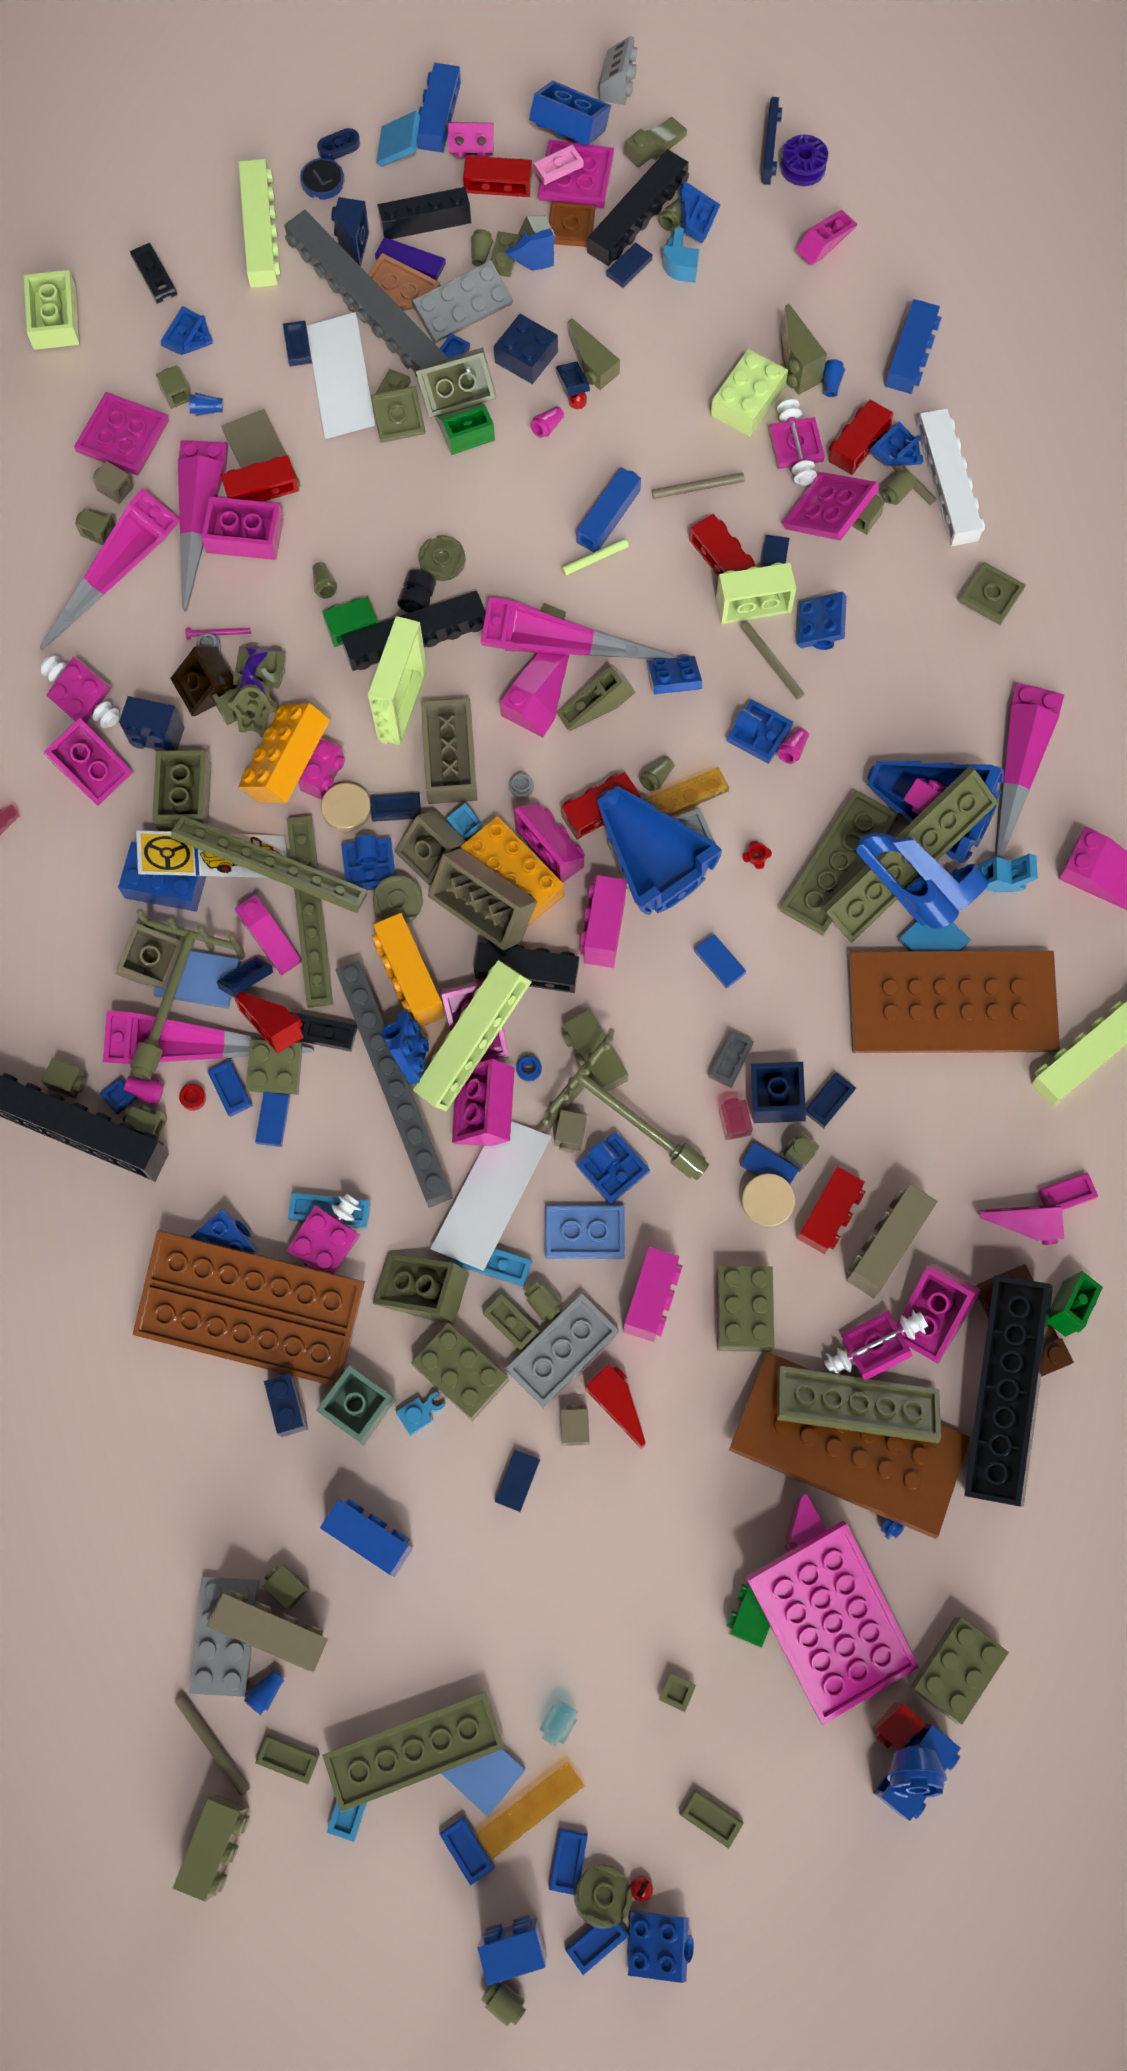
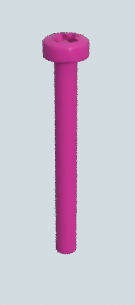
(189, 633)

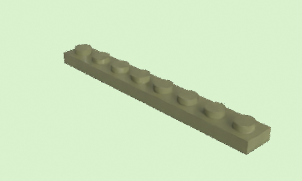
(269, 864)
(310, 918)

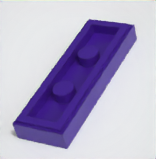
(415, 258)

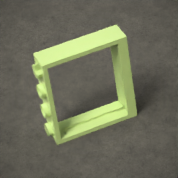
(398, 680)

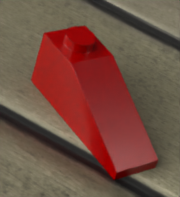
(271, 1021)
(616, 1400)

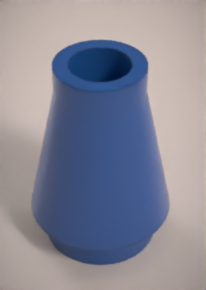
(832, 377)
(204, 404)
(264, 1692)

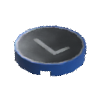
(322, 178)

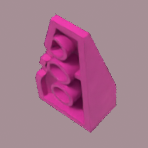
(536, 693)

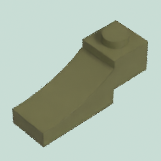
(654, 142)

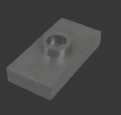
(731, 1059)

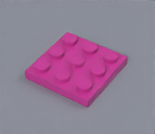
(584, 185)
(121, 433)
(830, 505)

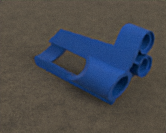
(936, 894)

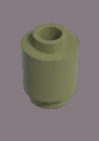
(897, 487)
(543, 1300)
(504, 2003)

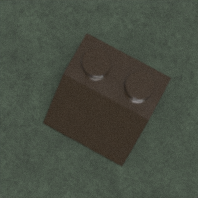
(200, 677)

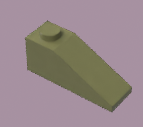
(595, 360)
(596, 699)

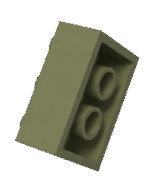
(181, 787)
(745, 1308)
(460, 1371)
(959, 1670)
(212, 1848)

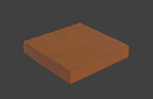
(572, 223)

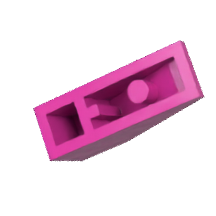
(825, 236)
(267, 934)
(1036, 1222)

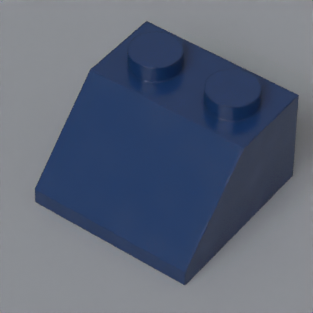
(351, 226)

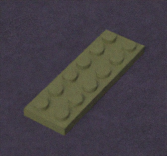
(836, 861)
(858, 1404)
(413, 1751)

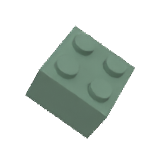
(356, 1405)

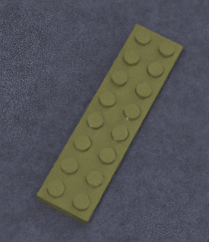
(934, 830)

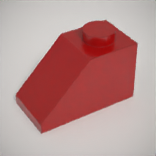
(897, 1726)

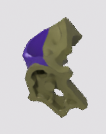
(257, 674)

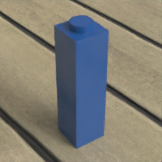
(608, 510)

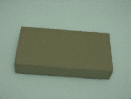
(287, 1759)
(711, 1818)

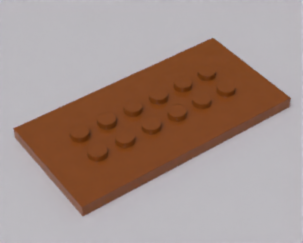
(953, 1002)
(248, 1308)
(880, 1473)

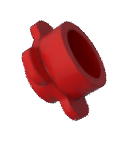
(757, 848)

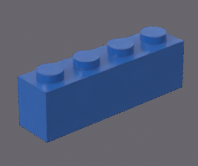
(438, 106)
(912, 346)

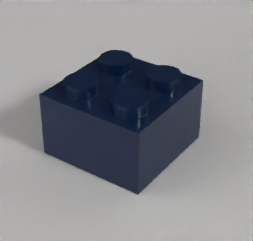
(526, 348)
(151, 724)
(778, 1092)

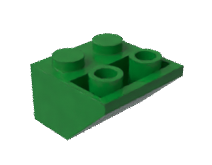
(466, 428)

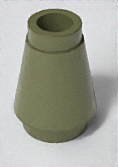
(671, 215)
(480, 246)
(323, 581)
(656, 774)

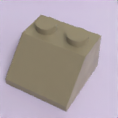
(426, 843)
(148, 957)

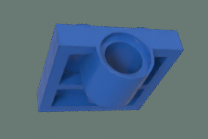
(821, 621)
(674, 674)
(759, 731)
(368, 861)
(406, 1045)
(612, 1168)
(226, 1231)
(659, 1946)

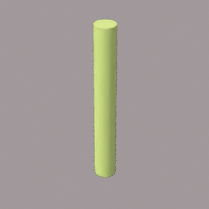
(595, 556)

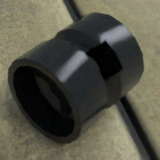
(416, 591)

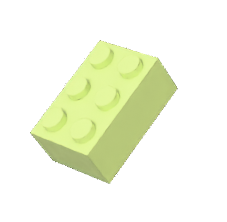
(51, 309)
(749, 392)
(755, 592)

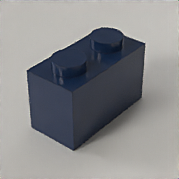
(285, 1405)

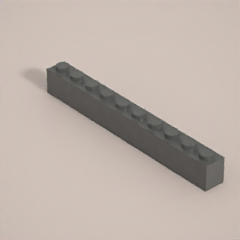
(361, 293)
(394, 1086)

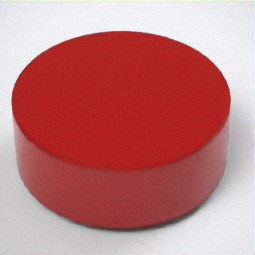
(192, 1097)

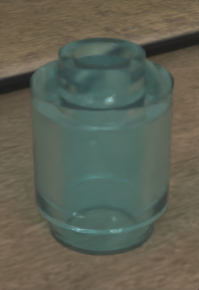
(558, 1723)

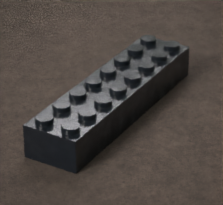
(80, 1128)
(1009, 1391)

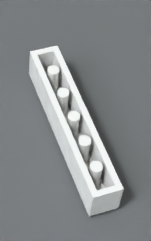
(949, 477)

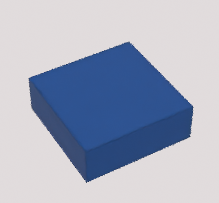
(117, 1097)

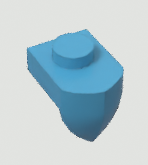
(464, 822)

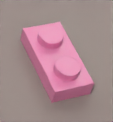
(558, 164)

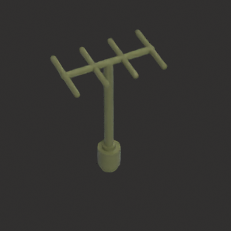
(148, 1053)
(683, 1157)

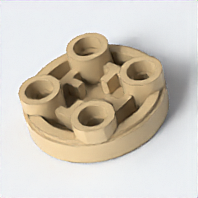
(346, 807)
(768, 1200)

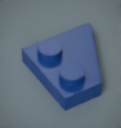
(697, 212)

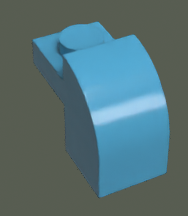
(680, 261)
(1009, 875)

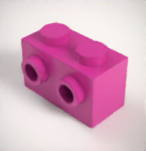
(471, 132)
(321, 769)
(923, 793)

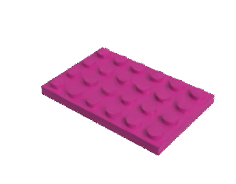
(832, 1622)

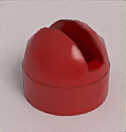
(579, 402)
(635, 1885)

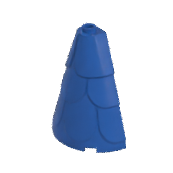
(894, 779)
(655, 850)

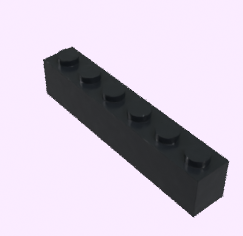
(637, 207)
(437, 623)

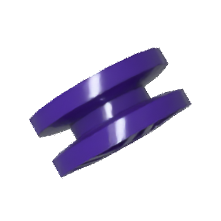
(804, 160)

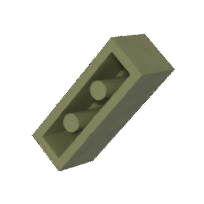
(585, 1036)

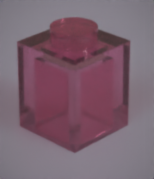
(735, 1119)

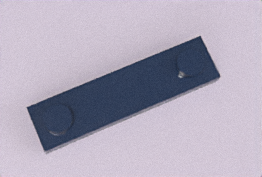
(774, 116)

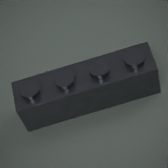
(424, 213)
(540, 965)

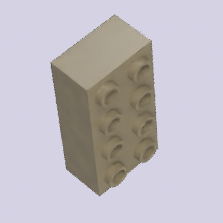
(449, 751)
(482, 898)
(894, 1236)
(266, 1631)

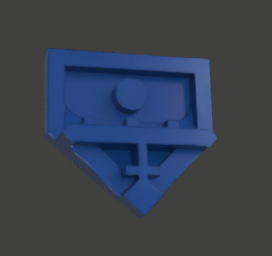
(534, 250)
(186, 333)
(898, 447)

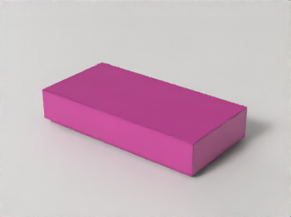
(1069, 1192)

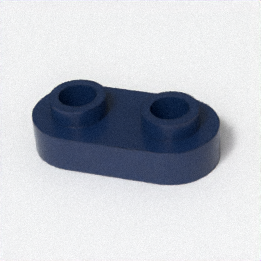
(338, 144)

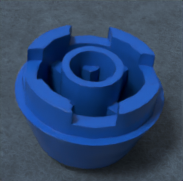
(917, 1772)

